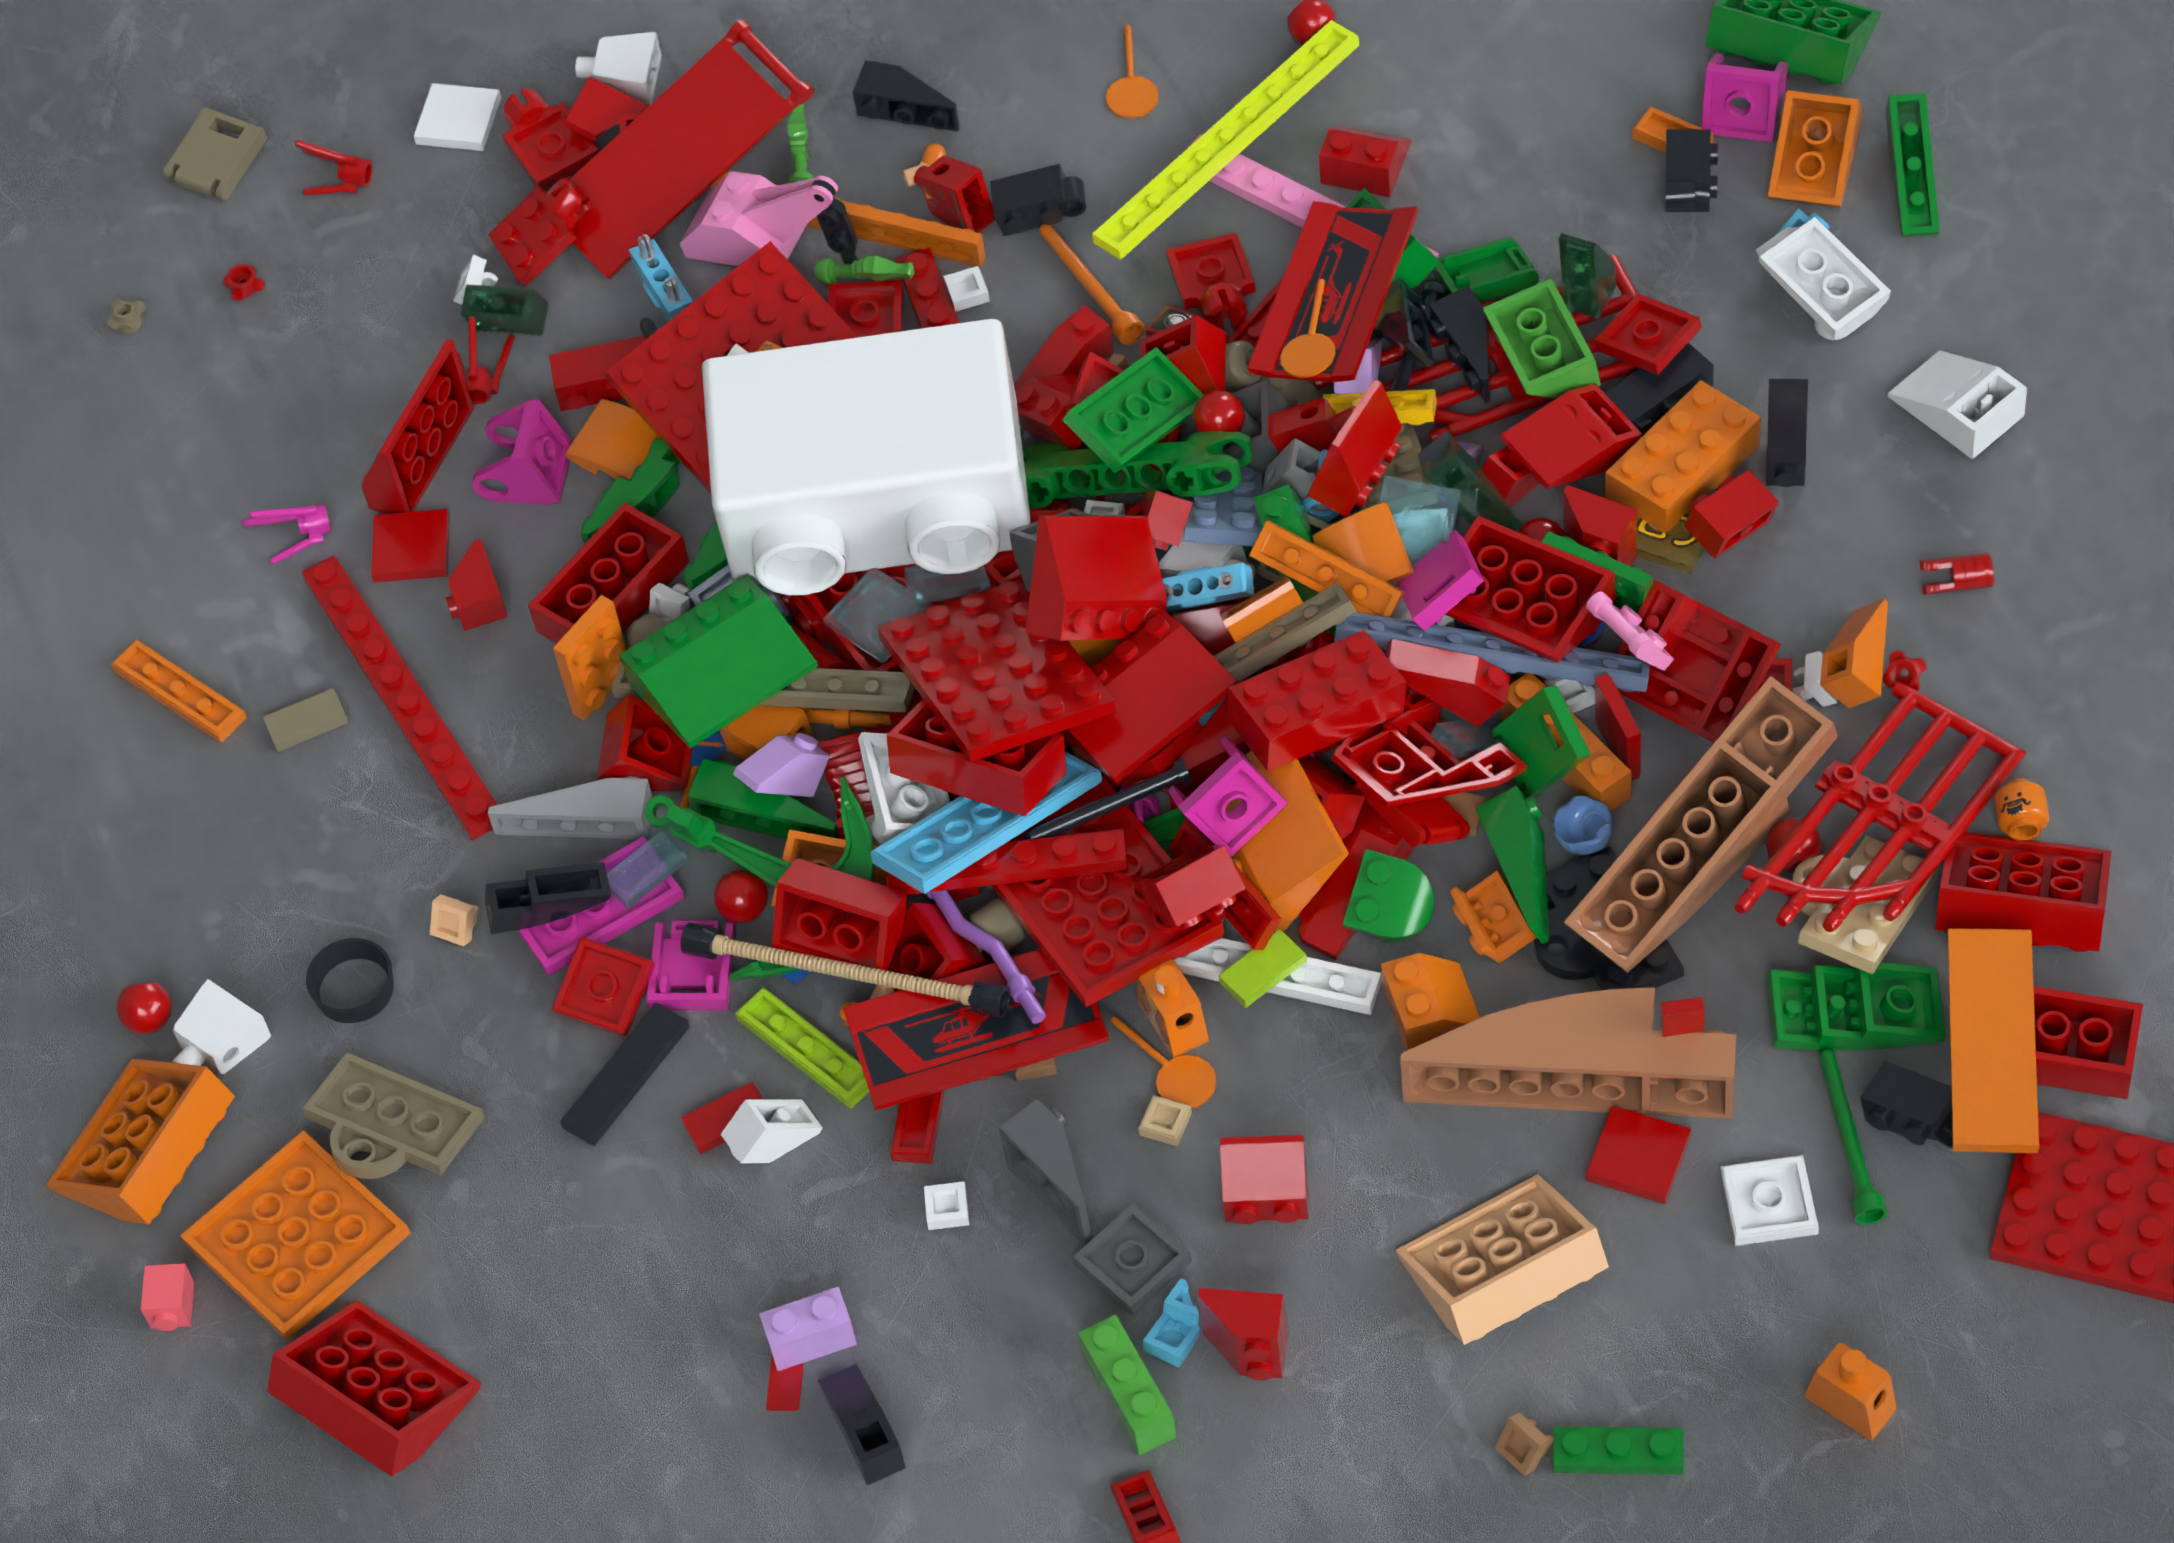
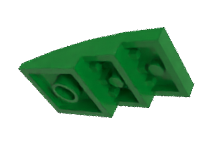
(1855, 1008)

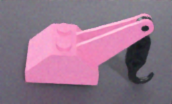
(750, 211)

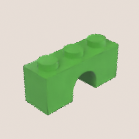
(1129, 1383)

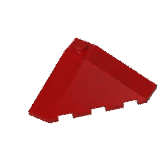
(1325, 913)

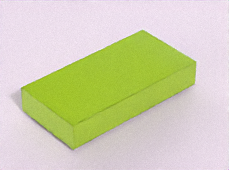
(1262, 969)

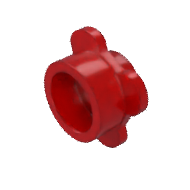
(243, 281)
(1898, 662)

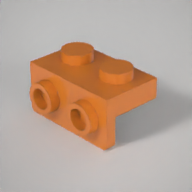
(1492, 918)

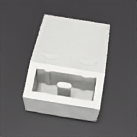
(1962, 400)

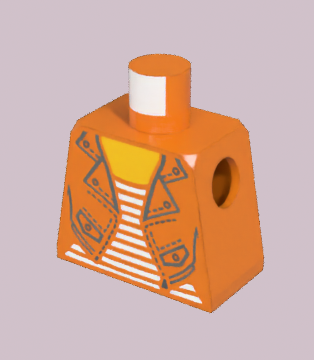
(1164, 998)

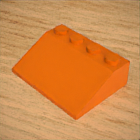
(1294, 849)
(142, 1139)

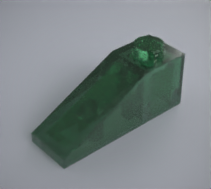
(1586, 275)
(1451, 466)

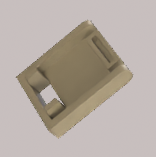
(212, 157)

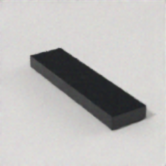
(624, 1074)

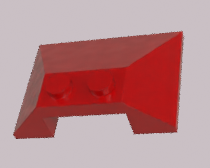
(1713, 666)

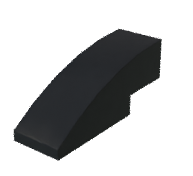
(545, 896)

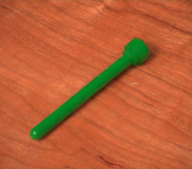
(1868, 1204)

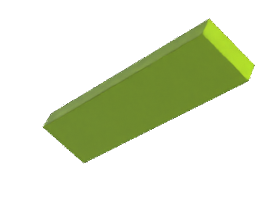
(804, 1046)

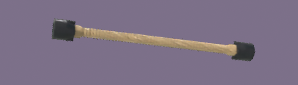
(982, 997)

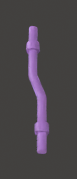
(1019, 984)

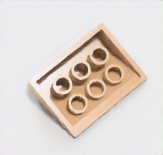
(1503, 1258)

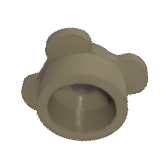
(126, 316)

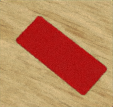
(784, 1388)

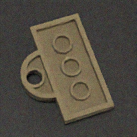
(390, 1119)

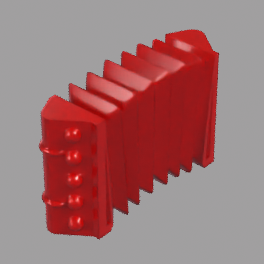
(847, 761)

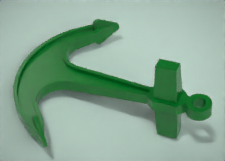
(704, 835)

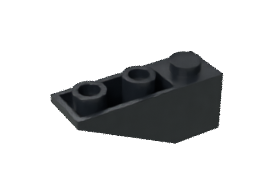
(898, 96)
(1464, 331)
(863, 1424)

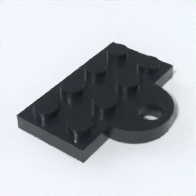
(1581, 961)

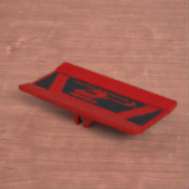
(1357, 259)
(931, 1044)

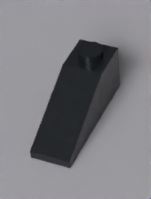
(1405, 323)
(1786, 432)

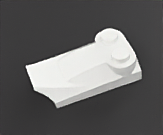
(1823, 278)
(895, 799)

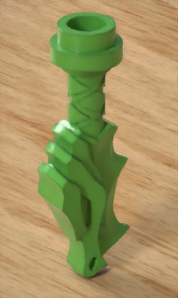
(798, 136)
(871, 267)

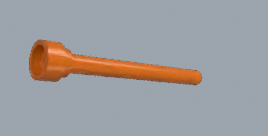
(1125, 325)

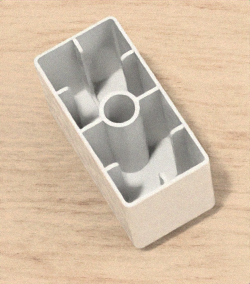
(865, 455)

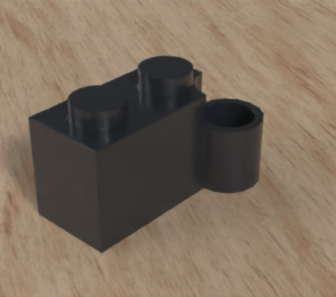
(1688, 170)
(1036, 199)
(1908, 1105)

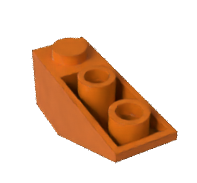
(1856, 656)

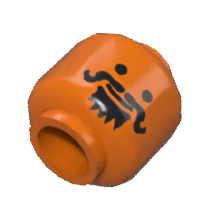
(2021, 809)

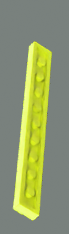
(1225, 140)

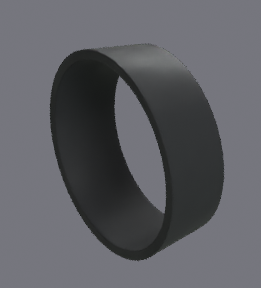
(343, 951)

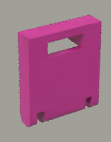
(1435, 570)
(688, 972)

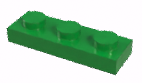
(1618, 1450)

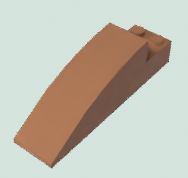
(1705, 827)
(1576, 1057)

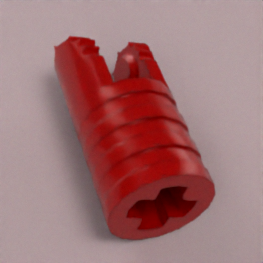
(1966, 573)

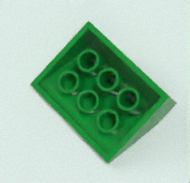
(1810, 35)
(717, 661)

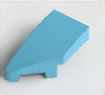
(1175, 1329)

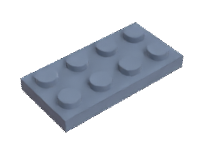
(1228, 515)

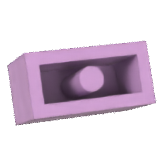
(808, 1328)

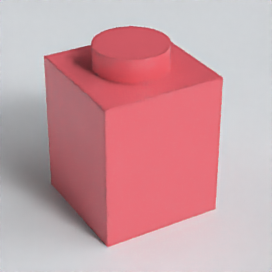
(167, 1296)

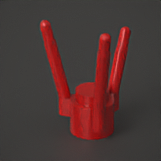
(351, 170)
(477, 377)

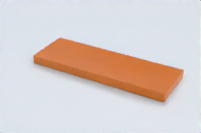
(1992, 1041)

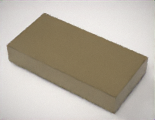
(305, 720)

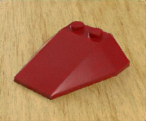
(1406, 765)

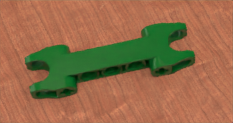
(1185, 467)

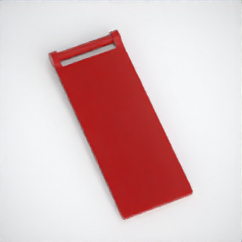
(680, 147)

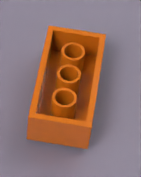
(1684, 456)

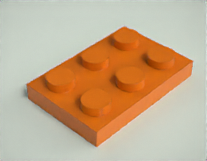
(590, 657)

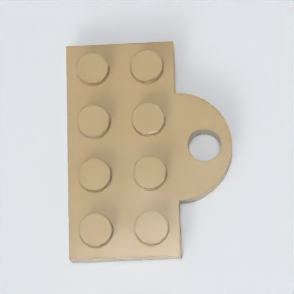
(1865, 933)

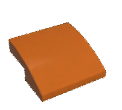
(612, 441)
(1369, 542)

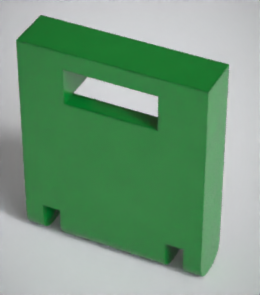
(1488, 270)
(1532, 741)

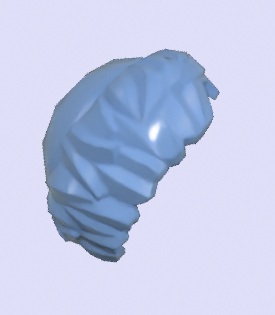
(1583, 825)

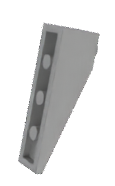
(587, 810)

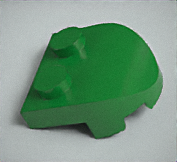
(1389, 899)

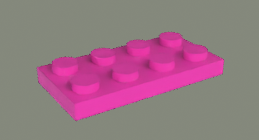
(556, 941)

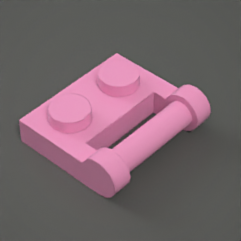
(1625, 622)

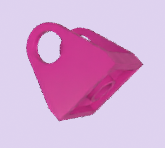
(1760, 87)
(538, 462)
(1232, 780)

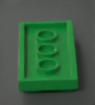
(1134, 410)

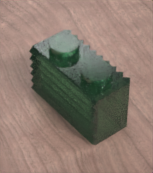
(505, 309)

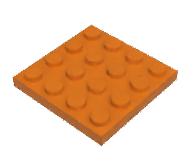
(295, 1235)

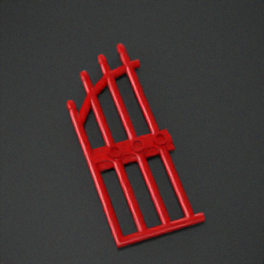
(1461, 423)
(1881, 805)

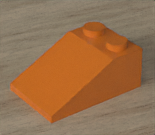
(1815, 148)

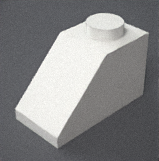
(769, 1129)

